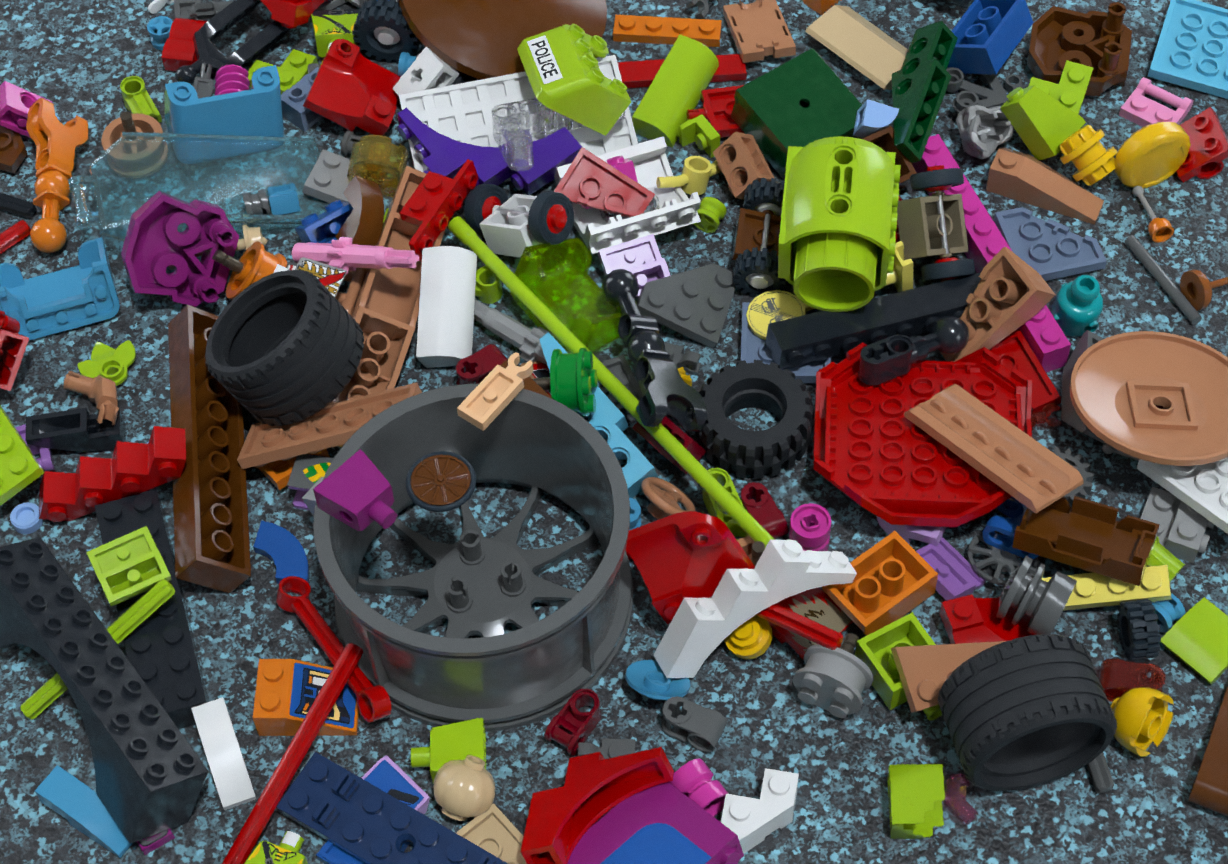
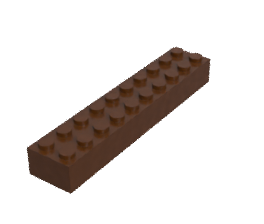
(212, 489)

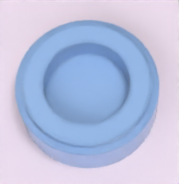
(26, 518)

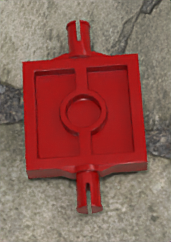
(717, 110)

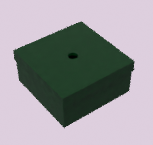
(795, 107)

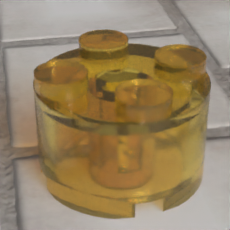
(378, 161)

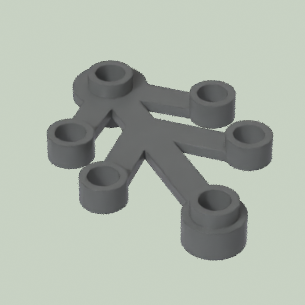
(990, 98)

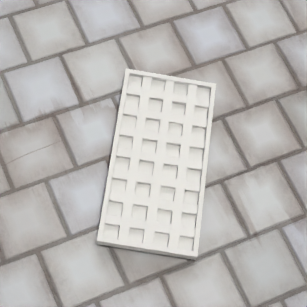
(466, 114)

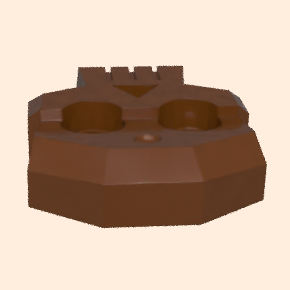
(1082, 38)

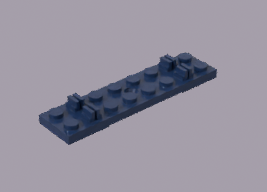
(371, 821)

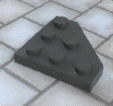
(691, 302)

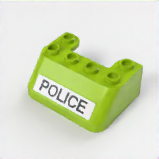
(568, 77)

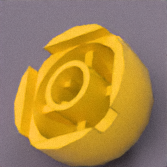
(1142, 718)

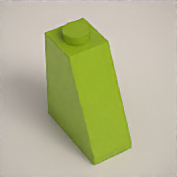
(1040, 120)

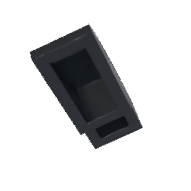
(74, 431)

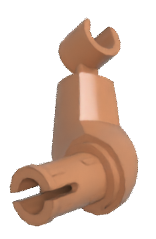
(99, 391)

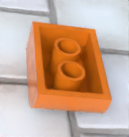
(887, 584)

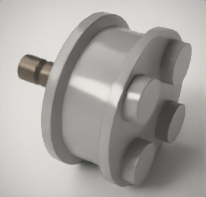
(833, 678)

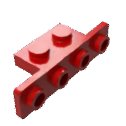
(436, 203)

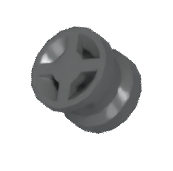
(256, 203)

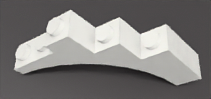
(740, 595)

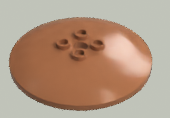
(1131, 373)

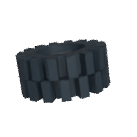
(1139, 629)

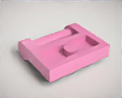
(1147, 111)

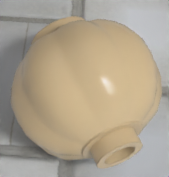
(464, 788)

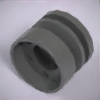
(1035, 597)

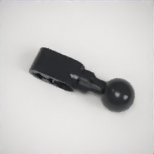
(897, 353)

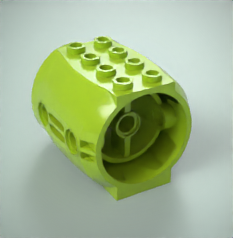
(838, 222)

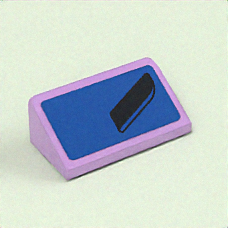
(395, 782)

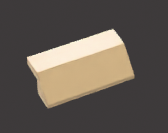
(859, 44)

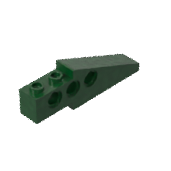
(921, 88)

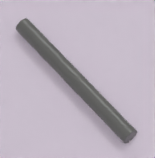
(1163, 280)

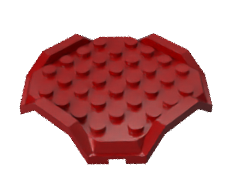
(892, 463)

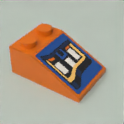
(286, 694)

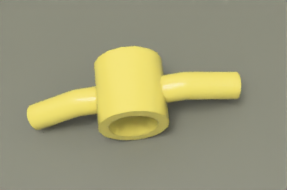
(694, 176)

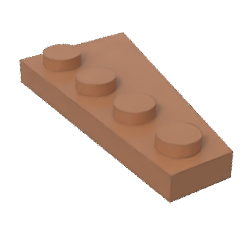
(928, 666)

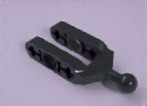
(216, 26)

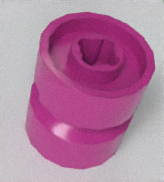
(811, 527)
(696, 783)

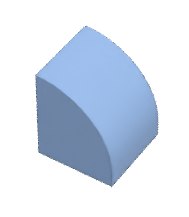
(873, 117)

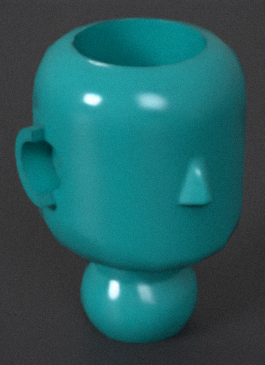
(1078, 306)

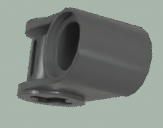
(694, 724)

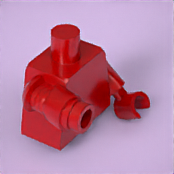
(11, 350)

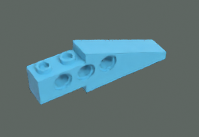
(610, 424)

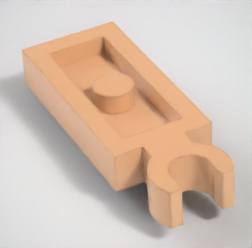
(494, 393)

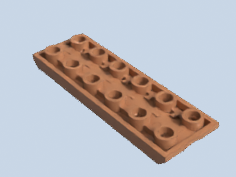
(995, 448)

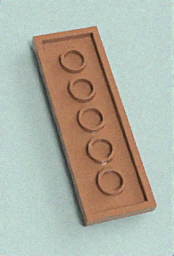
(321, 431)

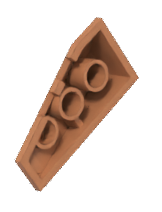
(1035, 183)
(1002, 302)

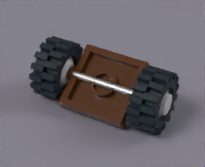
(758, 238)

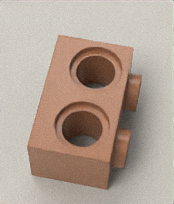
(741, 163)

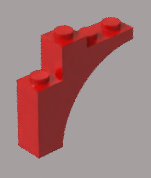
(590, 790)

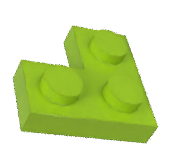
(291, 70)
(1071, 87)

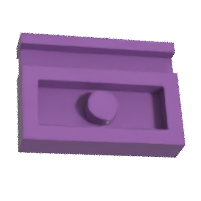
(954, 572)

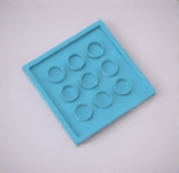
(1193, 48)

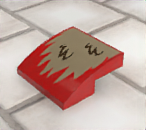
(815, 606)

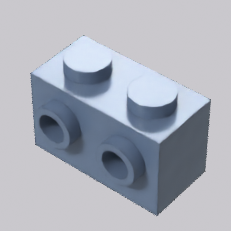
(293, 101)

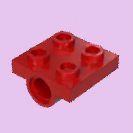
(1207, 146)

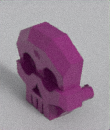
(155, 244)

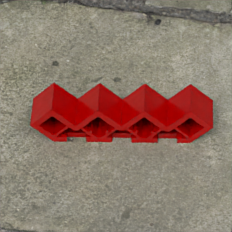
(102, 480)

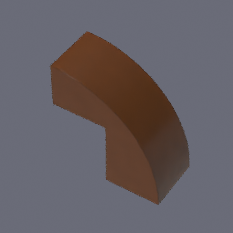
(367, 216)

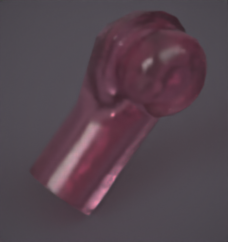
(956, 797)

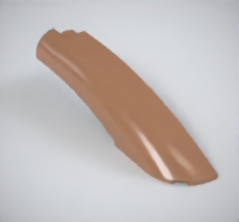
(388, 303)

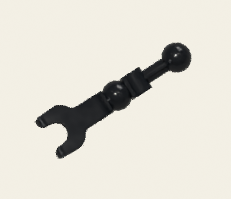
(656, 373)

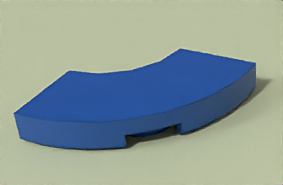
(282, 550)

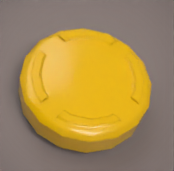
(1152, 154)

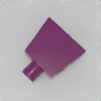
(357, 494)

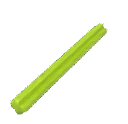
(118, 630)

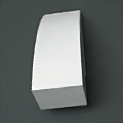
(223, 753)

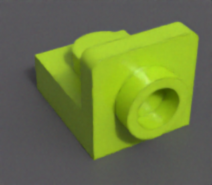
(701, 132)

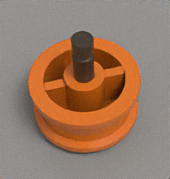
(250, 268)

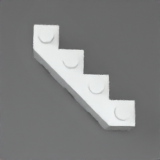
(756, 818)

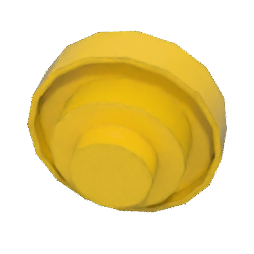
(750, 638)

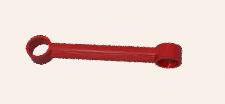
(371, 700)

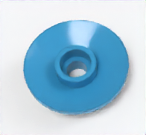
(649, 680)

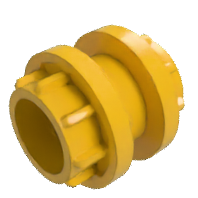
(1088, 155)

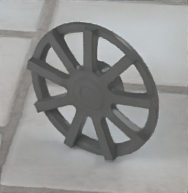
(999, 560)

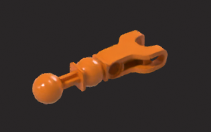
(54, 166)

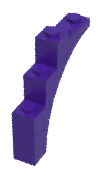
(447, 155)

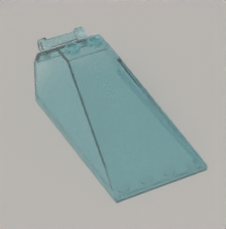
(195, 168)

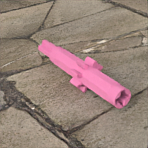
(350, 256)

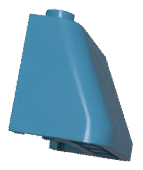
(236, 113)
(62, 297)

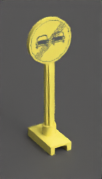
(782, 305)

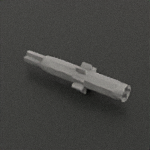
(512, 331)

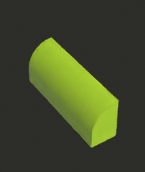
(675, 90)

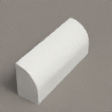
(446, 306)

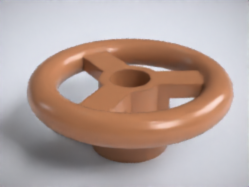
(664, 501)

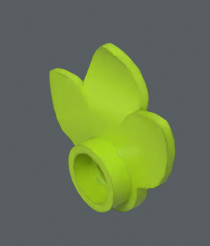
(109, 361)

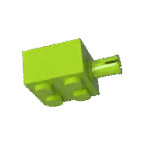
(877, 655)

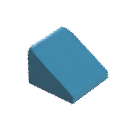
(283, 199)

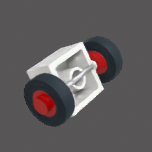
(518, 221)

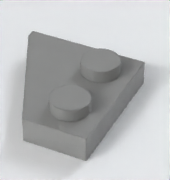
(328, 178)

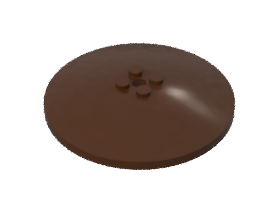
(485, 34)

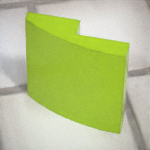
(1201, 640)

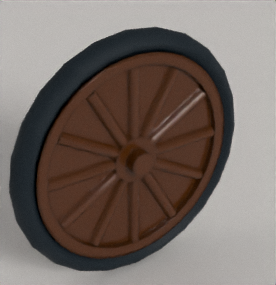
(440, 481)

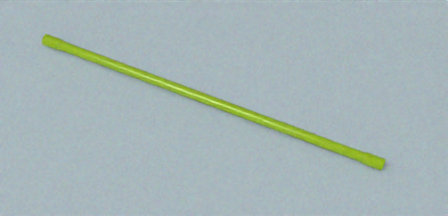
(610, 382)

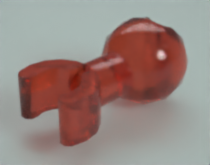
(1042, 416)

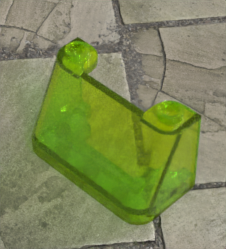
(561, 282)

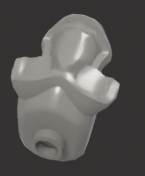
(983, 130)

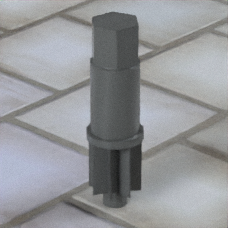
(205, 11)

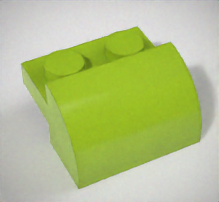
(128, 566)

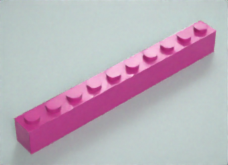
(984, 243)

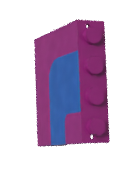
(658, 829)

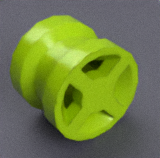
(710, 214)

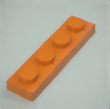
(665, 30)

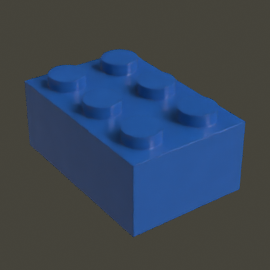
(989, 35)

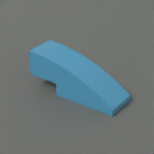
(82, 809)

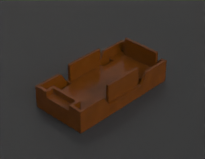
(1089, 538)

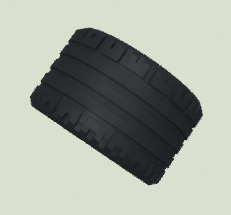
(284, 348)
(1026, 712)

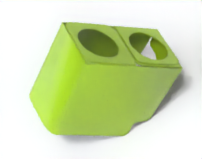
(915, 799)

